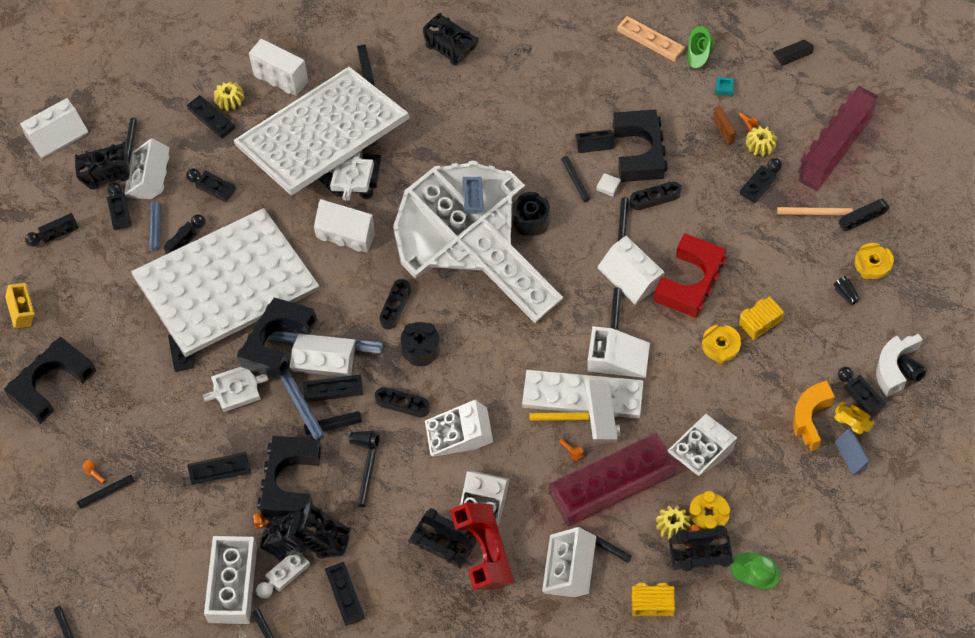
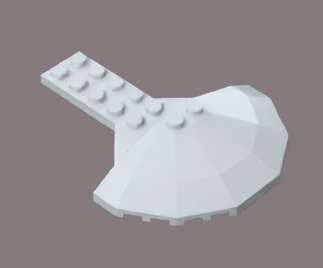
(437, 233)

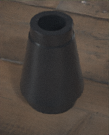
(846, 289)
(912, 368)
(365, 439)

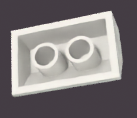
(54, 128)
(147, 170)
(344, 226)
(631, 270)
(322, 355)
(602, 411)
(569, 563)

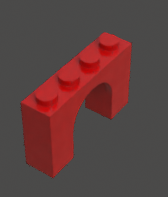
(691, 298)
(481, 522)

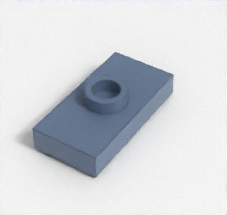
(473, 195)

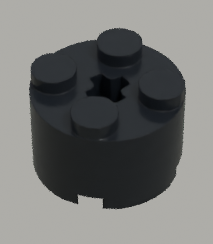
(531, 214)
(420, 343)

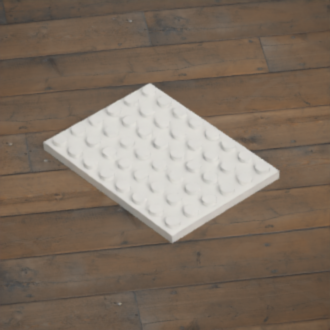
(321, 130)
(224, 281)

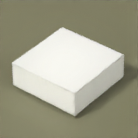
(608, 184)

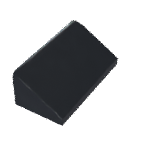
(793, 52)
(594, 141)

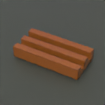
(724, 125)

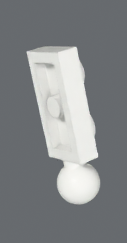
(282, 574)

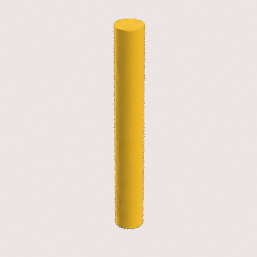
(559, 416)

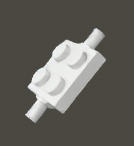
(352, 176)
(235, 388)

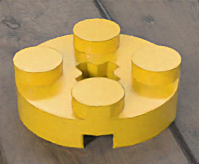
(873, 271)
(721, 353)
(854, 417)
(709, 501)

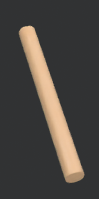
(812, 211)

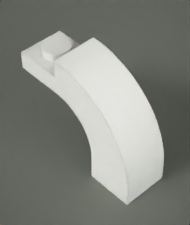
(887, 372)

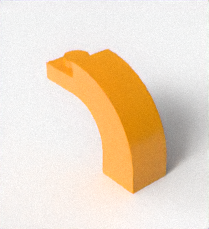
(812, 400)

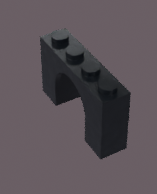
(644, 125)
(277, 316)
(57, 357)
(282, 454)

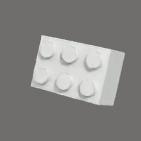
(278, 67)

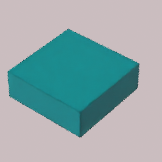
(724, 86)

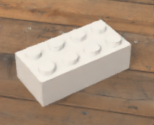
(230, 580)

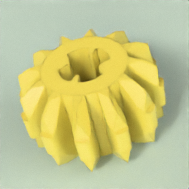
(228, 95)
(761, 141)
(672, 515)

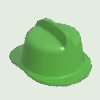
(700, 46)
(755, 570)

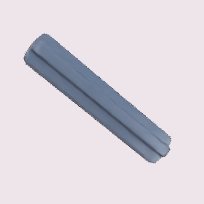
(155, 226)

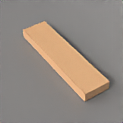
(651, 38)

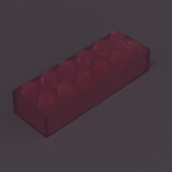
(837, 138)
(612, 479)

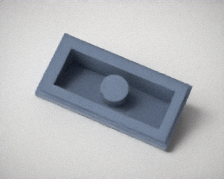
(852, 452)

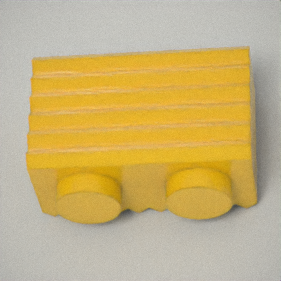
(19, 305)
(761, 317)
(653, 600)

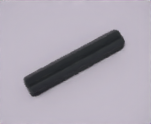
(337, 421)

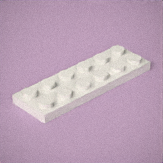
(568, 393)

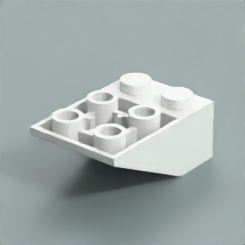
(617, 353)
(459, 429)
(703, 445)
(485, 490)

